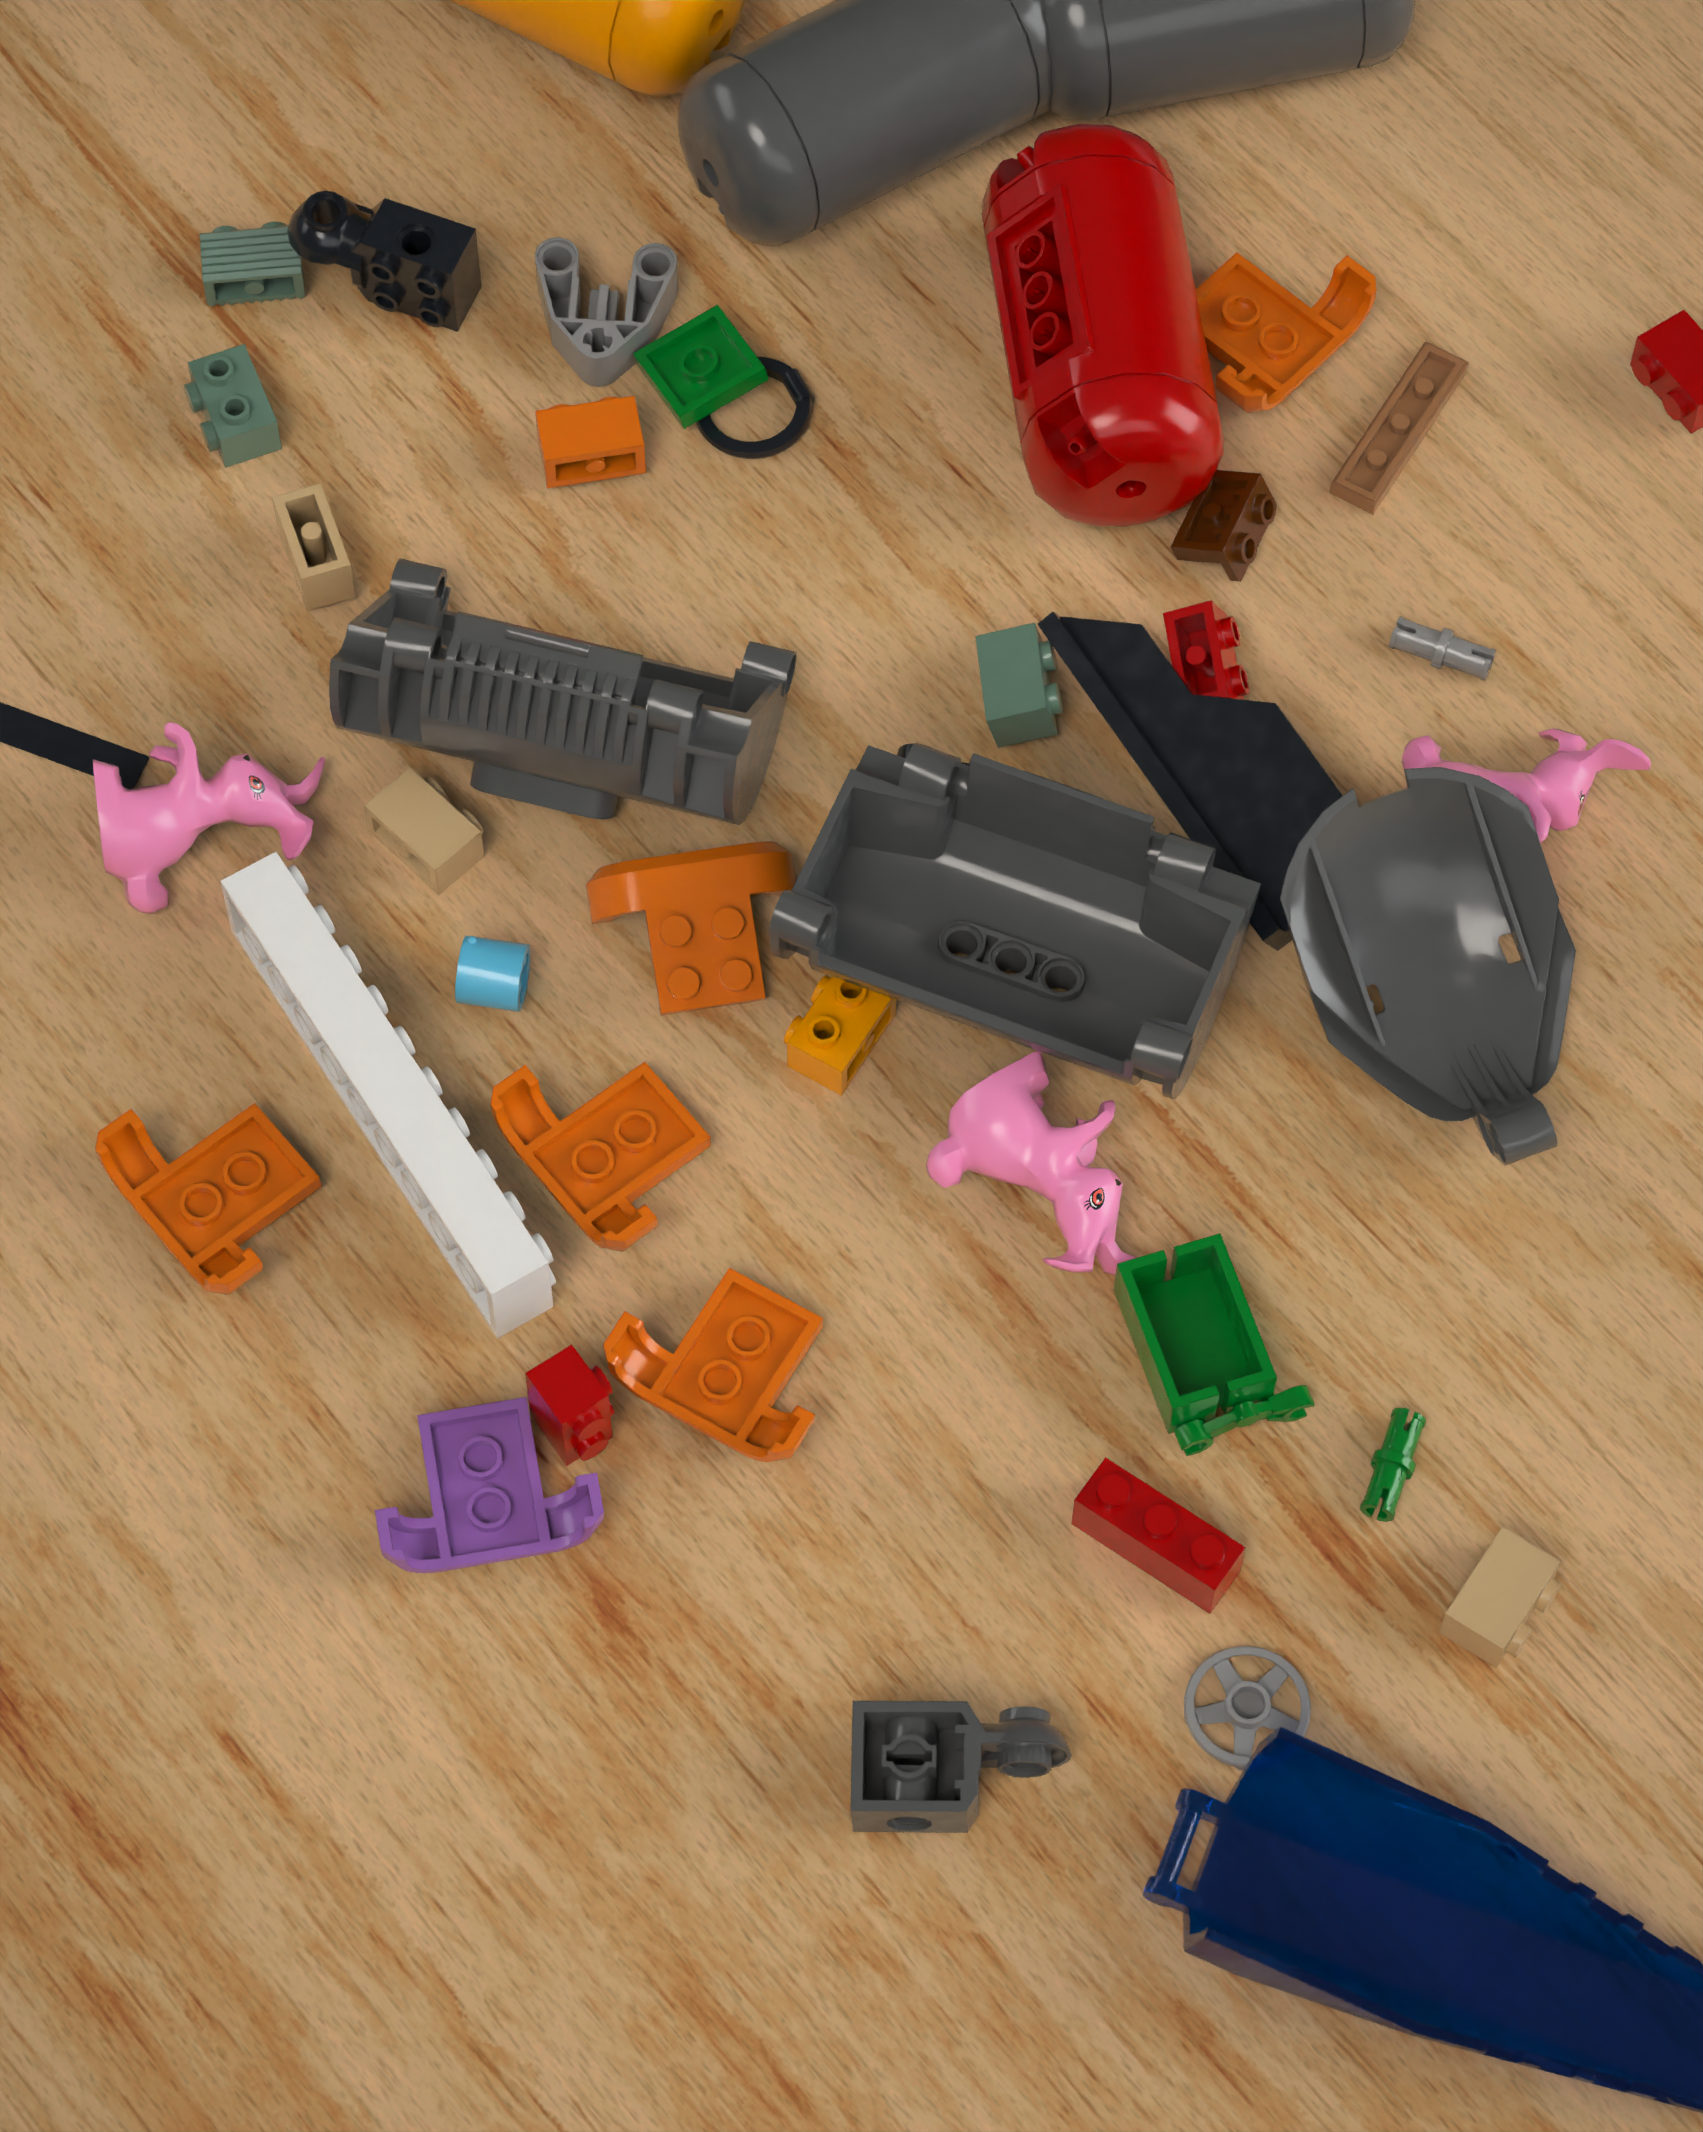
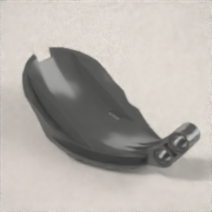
(1416, 904)

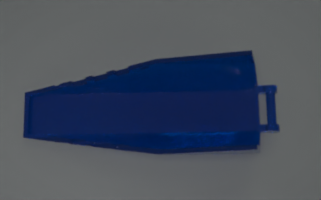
(1429, 1925)

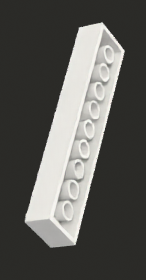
(389, 1094)

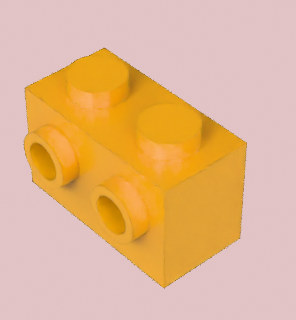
(837, 1032)

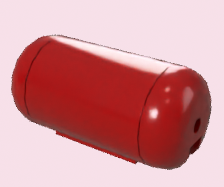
(1101, 327)

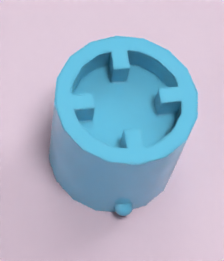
(492, 973)

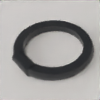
(785, 439)

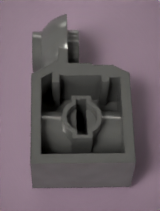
(923, 1761)

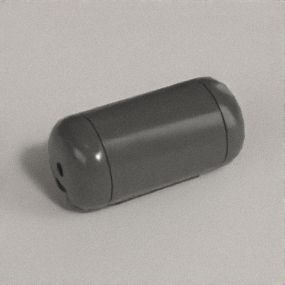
(1170, 52)
(857, 106)

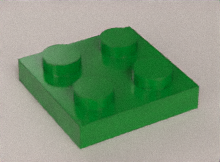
(700, 366)

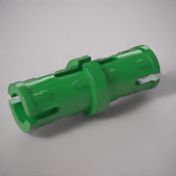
(1393, 1464)

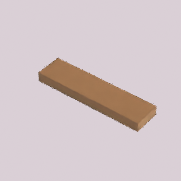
(1399, 428)

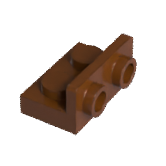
(1227, 522)

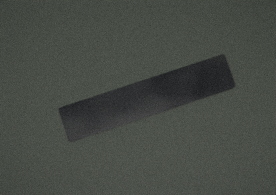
(67, 745)

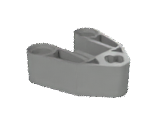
(601, 346)

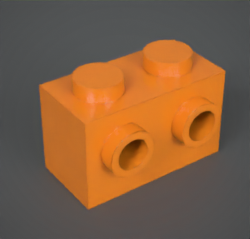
(590, 441)

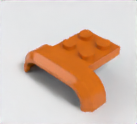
(1273, 334)
(697, 918)
(601, 1151)
(211, 1193)
(725, 1367)

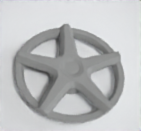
(1245, 1705)

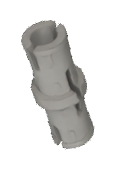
(1442, 648)

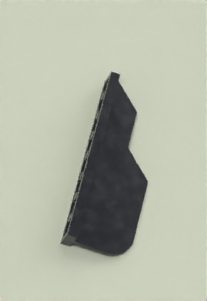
(1220, 764)

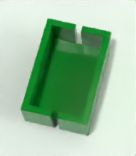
(1194, 1332)

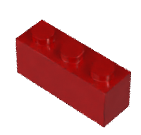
(1157, 1535)

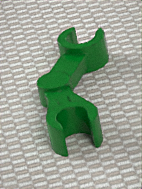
(1281, 1407)

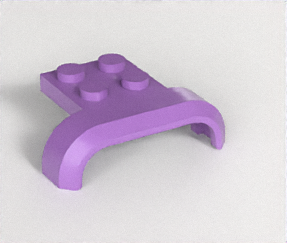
(486, 1495)

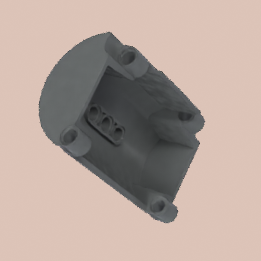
(557, 713)
(1027, 882)

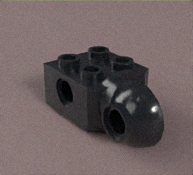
(395, 255)

